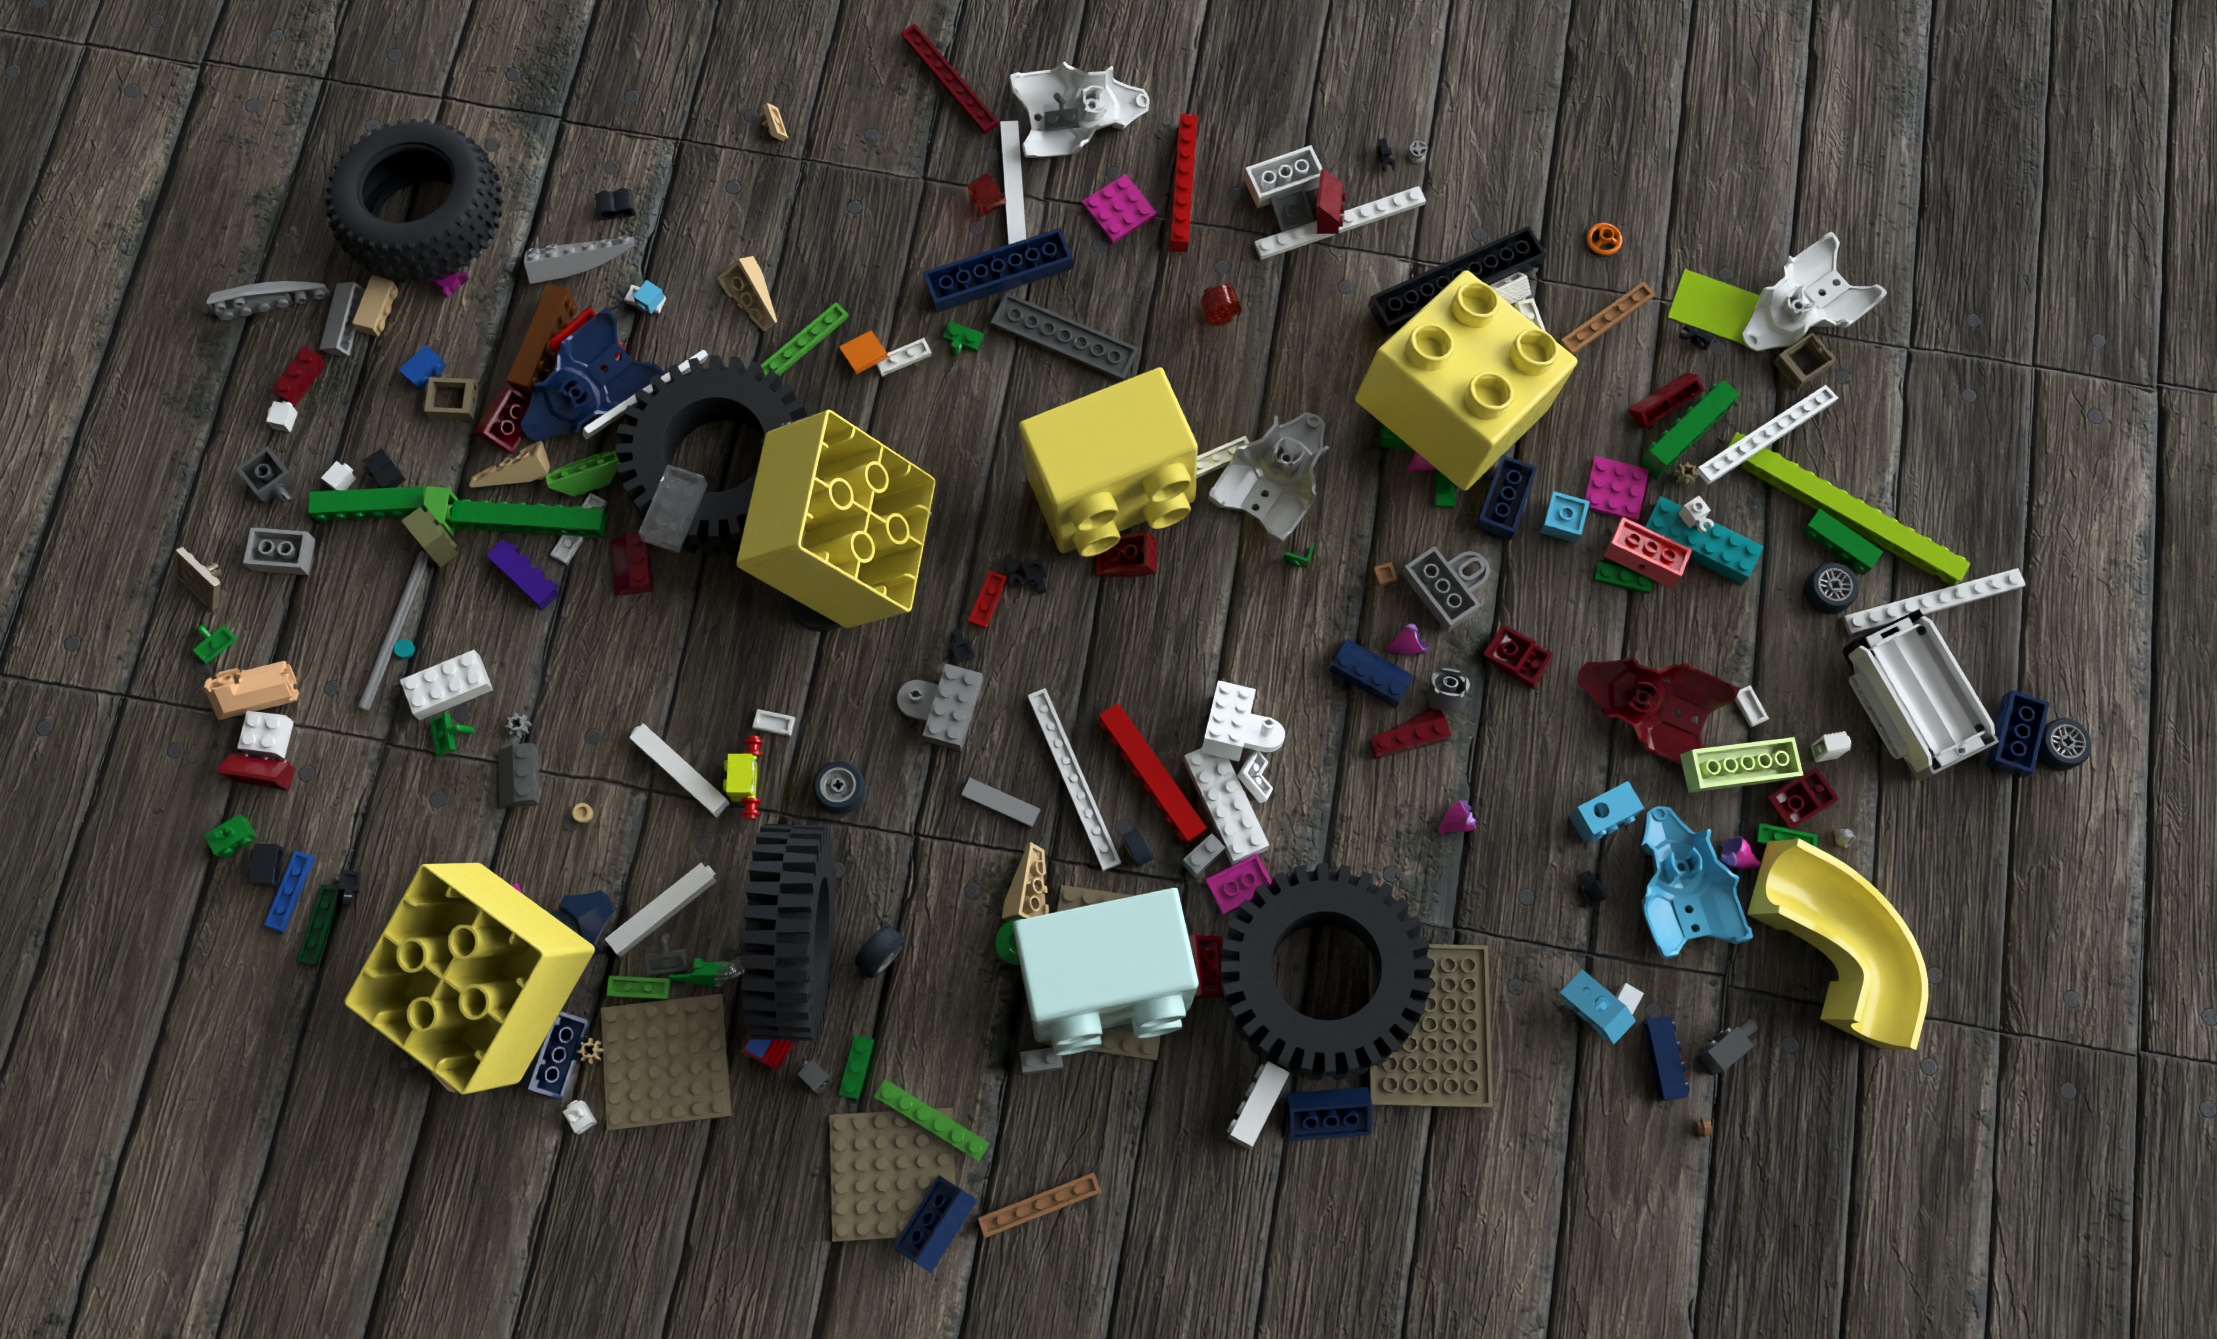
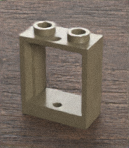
(1793, 372)
(469, 401)

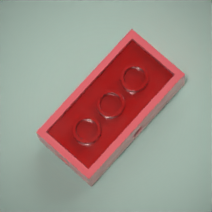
(1648, 553)

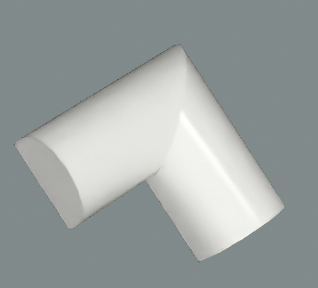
(1252, 776)

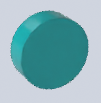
(404, 648)

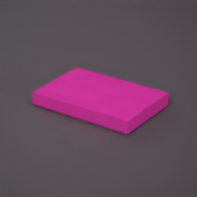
(1237, 883)

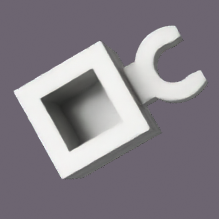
(1695, 513)
(579, 1116)

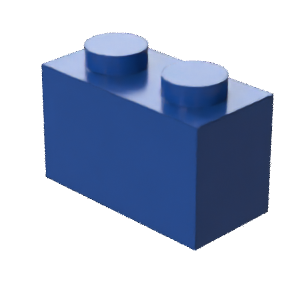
(421, 367)

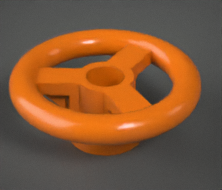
(1608, 231)

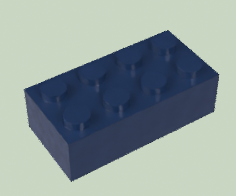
(1506, 497)
(2019, 734)

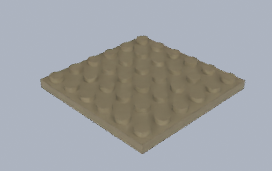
(665, 1062)
(882, 1172)

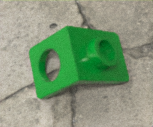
(1296, 560)

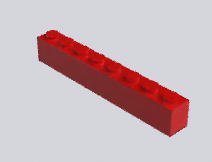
(1183, 183)
(1152, 774)

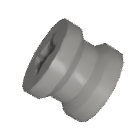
(1421, 149)

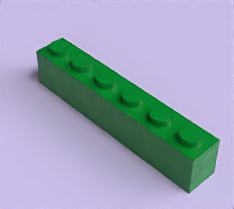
(365, 503)

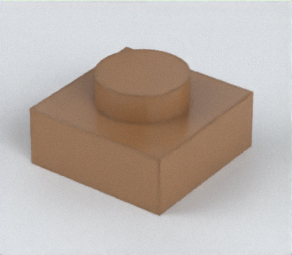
(1385, 574)

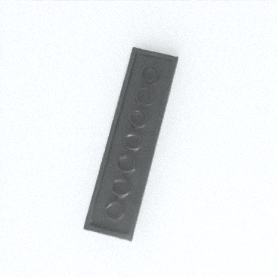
(1064, 336)

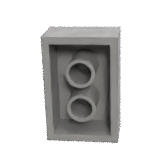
(279, 551)

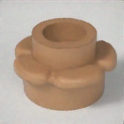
(1704, 1127)

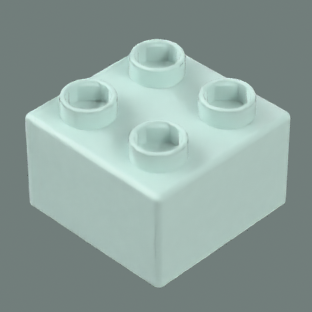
(1107, 970)

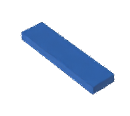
(289, 891)

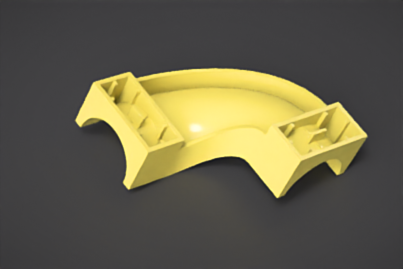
(1846, 918)

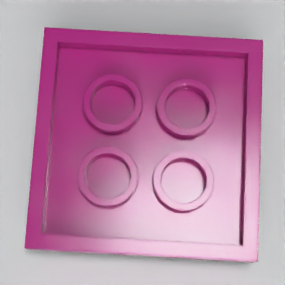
(1119, 208)
(1616, 488)

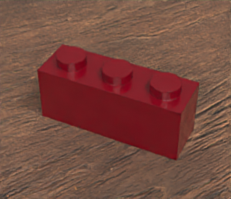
(298, 376)

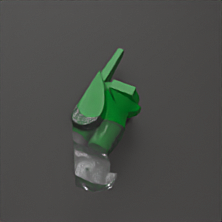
(711, 973)

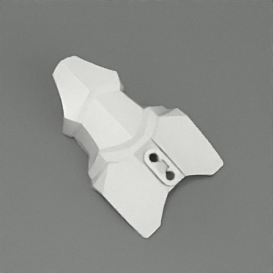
(1096, 94)
(1795, 303)

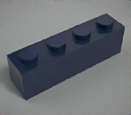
(1665, 1058)

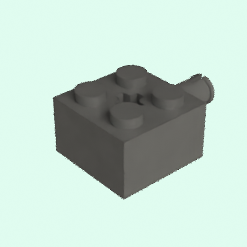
(267, 476)
(1727, 1047)

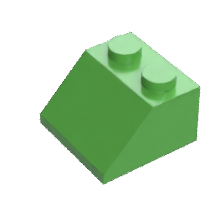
(440, 503)

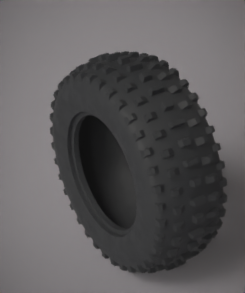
(398, 158)

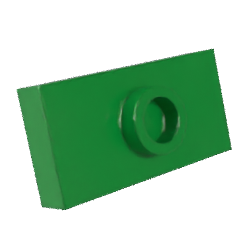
(1444, 491)

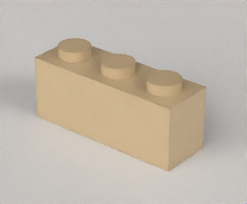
(375, 306)

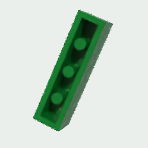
(1842, 542)

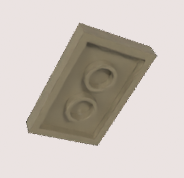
(197, 578)

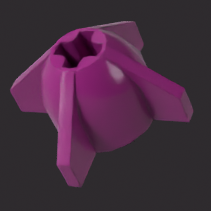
(451, 283)

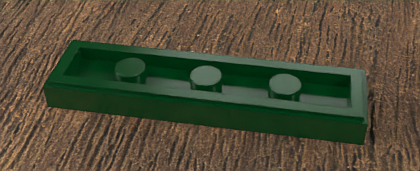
(319, 925)

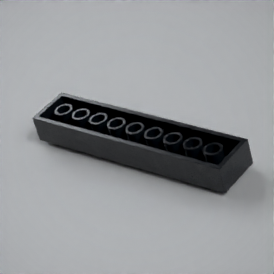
(1489, 263)

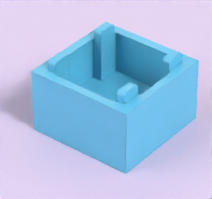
(1564, 517)

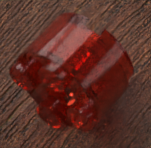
(986, 193)
(1220, 304)

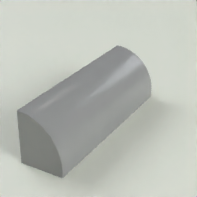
(339, 328)

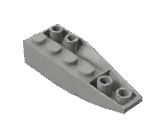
(572, 259)
(263, 297)

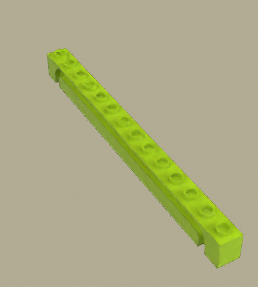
(1855, 514)

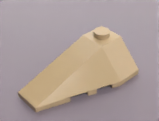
(747, 286)
(526, 467)
(1027, 889)

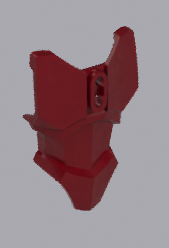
(1650, 696)

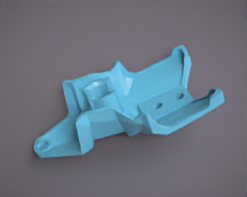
(1688, 878)

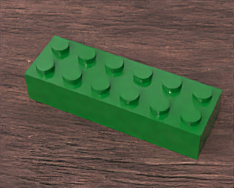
(1689, 428)

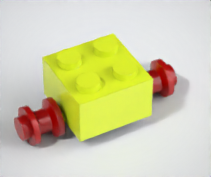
(742, 777)

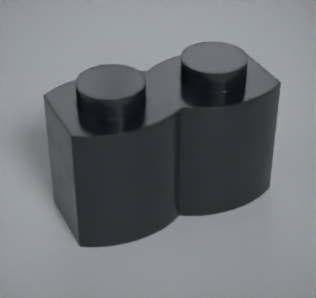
(615, 204)
(383, 470)

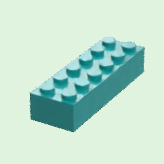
(1715, 549)

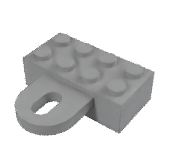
(1444, 585)

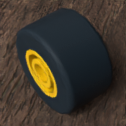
(1137, 847)

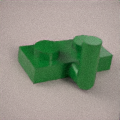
(962, 337)
(213, 643)
(443, 733)

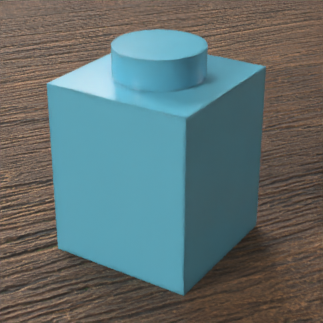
(648, 297)

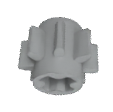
(518, 730)

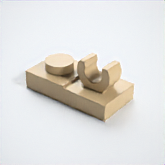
(773, 121)

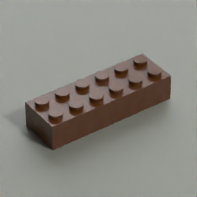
(535, 355)

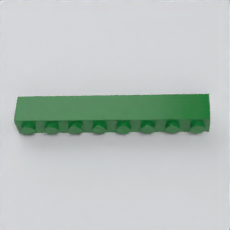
(528, 518)

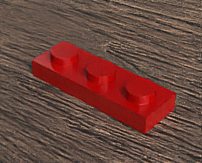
(987, 600)

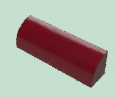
(1666, 399)

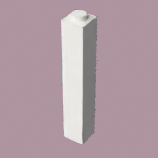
(679, 770)
(661, 909)

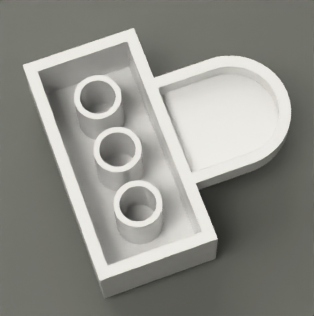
(1234, 727)

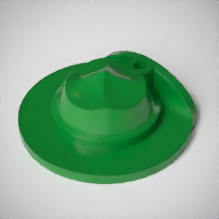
(1006, 943)

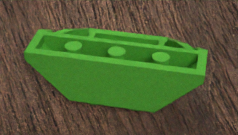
(584, 474)

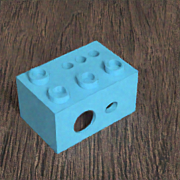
(1613, 807)
(1597, 1007)

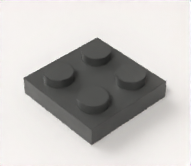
(1291, 209)

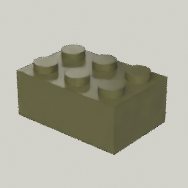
(431, 536)

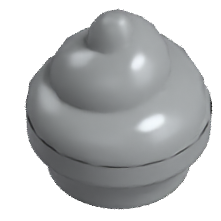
(1844, 837)

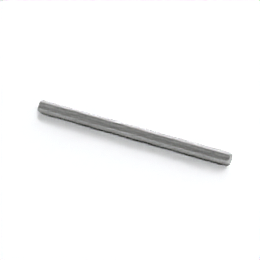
(394, 631)

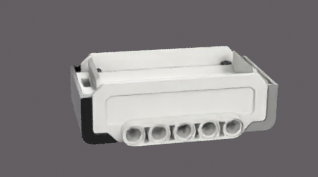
(1918, 695)

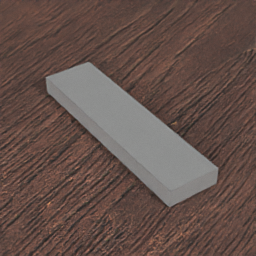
(1000, 802)

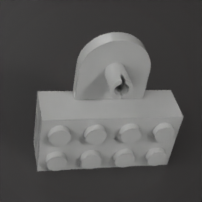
(943, 706)

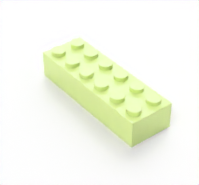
(1741, 764)

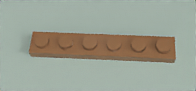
(1607, 318)
(1039, 1205)

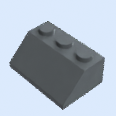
(518, 776)

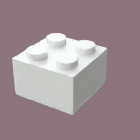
(265, 734)

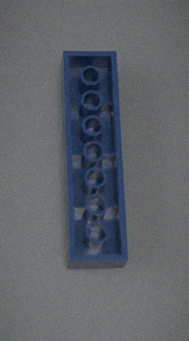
(998, 270)

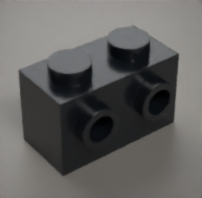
(266, 865)

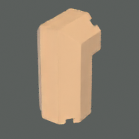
(251, 690)

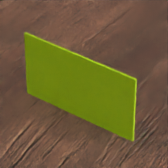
(1713, 306)

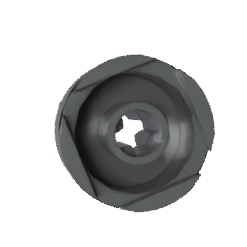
(1447, 690)

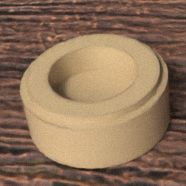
(582, 813)

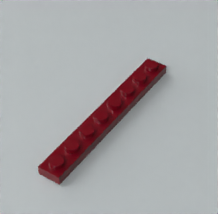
(949, 79)

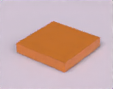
(863, 352)

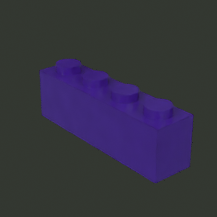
(522, 574)

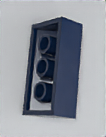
(1371, 673)
(556, 1057)
(1329, 1113)
(935, 1224)

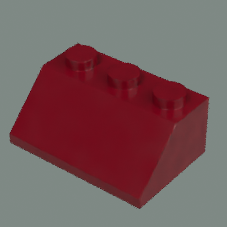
(1330, 204)
(503, 418)
(631, 565)
(257, 771)
(1207, 961)

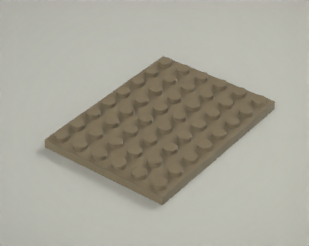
(1450, 1047)

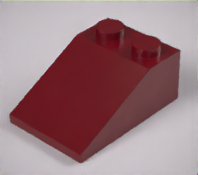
(1131, 557)

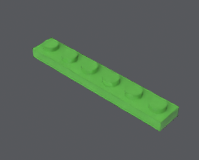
(805, 340)
(932, 1120)

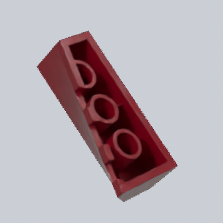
(1417, 732)

